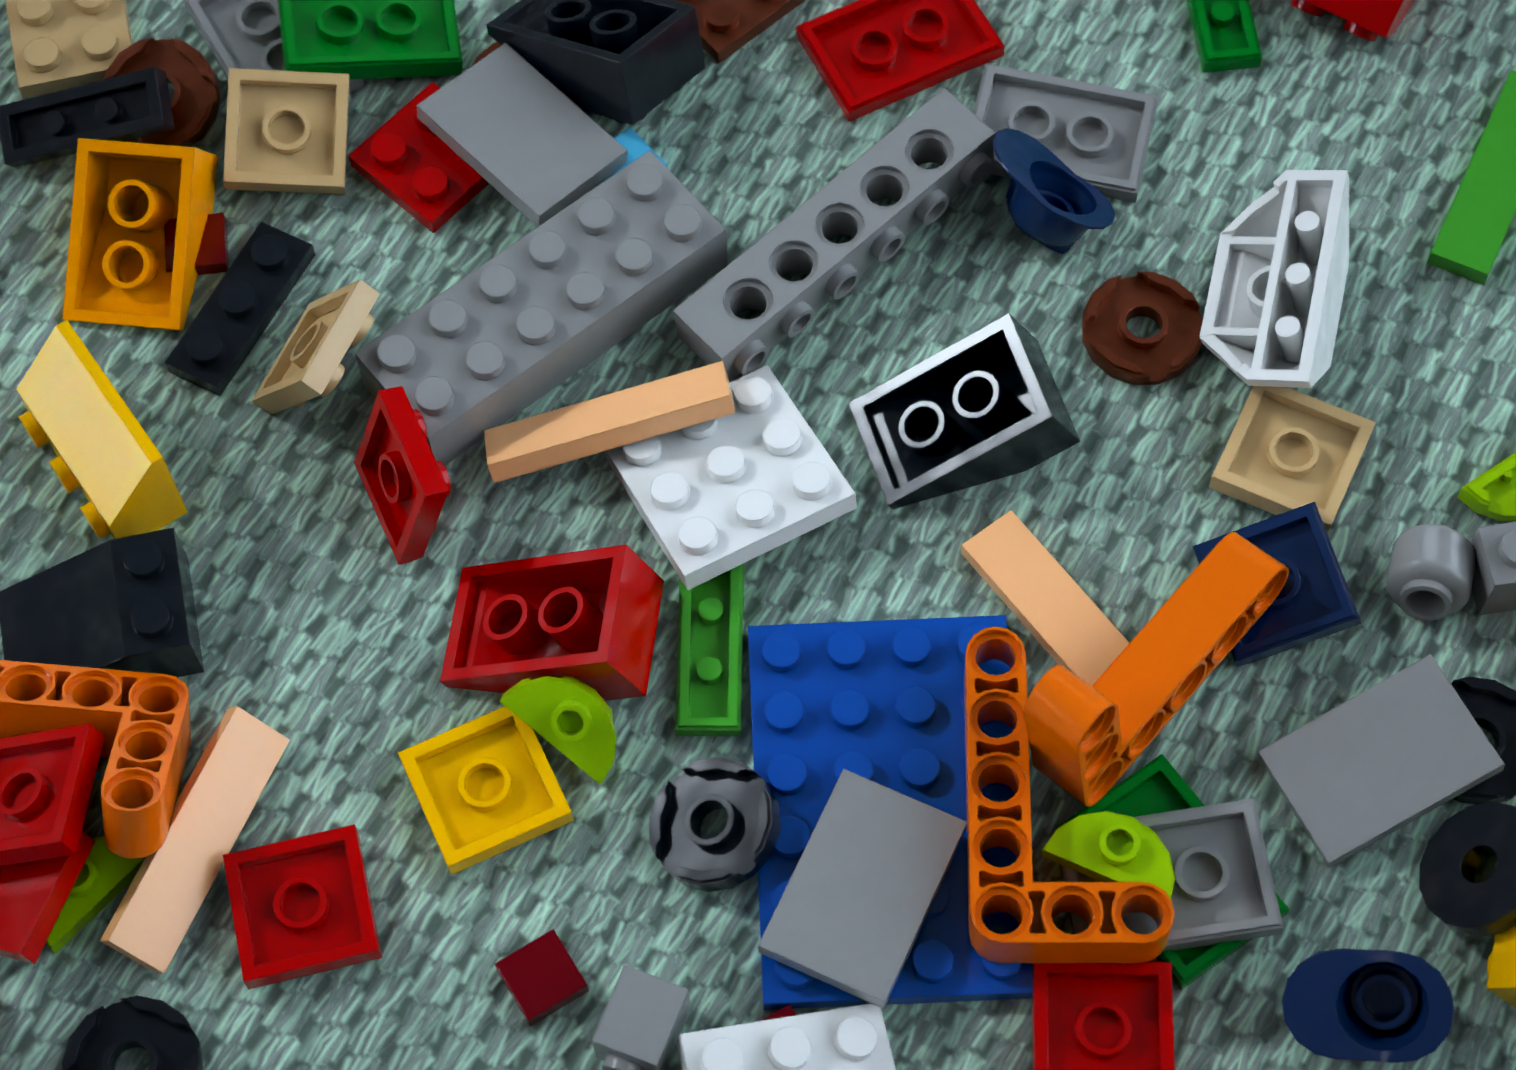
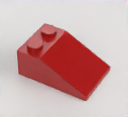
(557, 618)

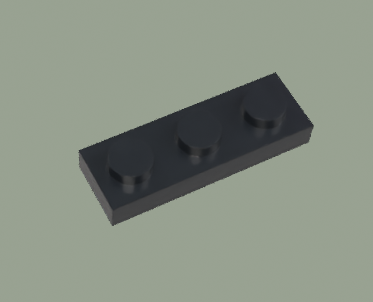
(101, 110)
(240, 308)

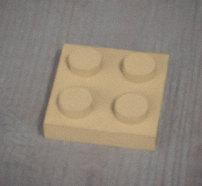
(65, 41)
(286, 131)
(313, 352)
(1291, 453)

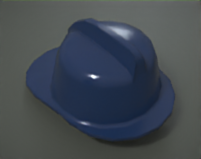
(1046, 194)
(1368, 1005)

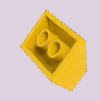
(96, 440)

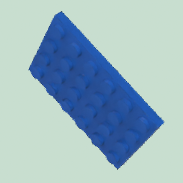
(893, 711)

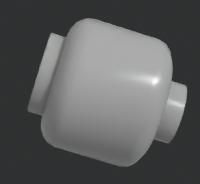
(1431, 571)

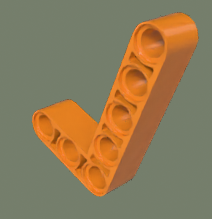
(1094, 733)
(144, 734)
(1009, 826)

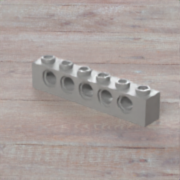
(936, 133)

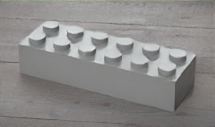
(547, 305)

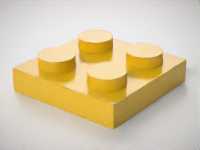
(485, 788)

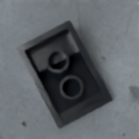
(607, 53)
(964, 416)
(108, 609)

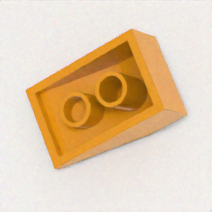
(118, 237)

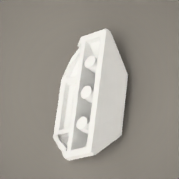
(1281, 281)

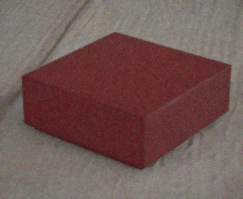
(213, 249)
(541, 977)

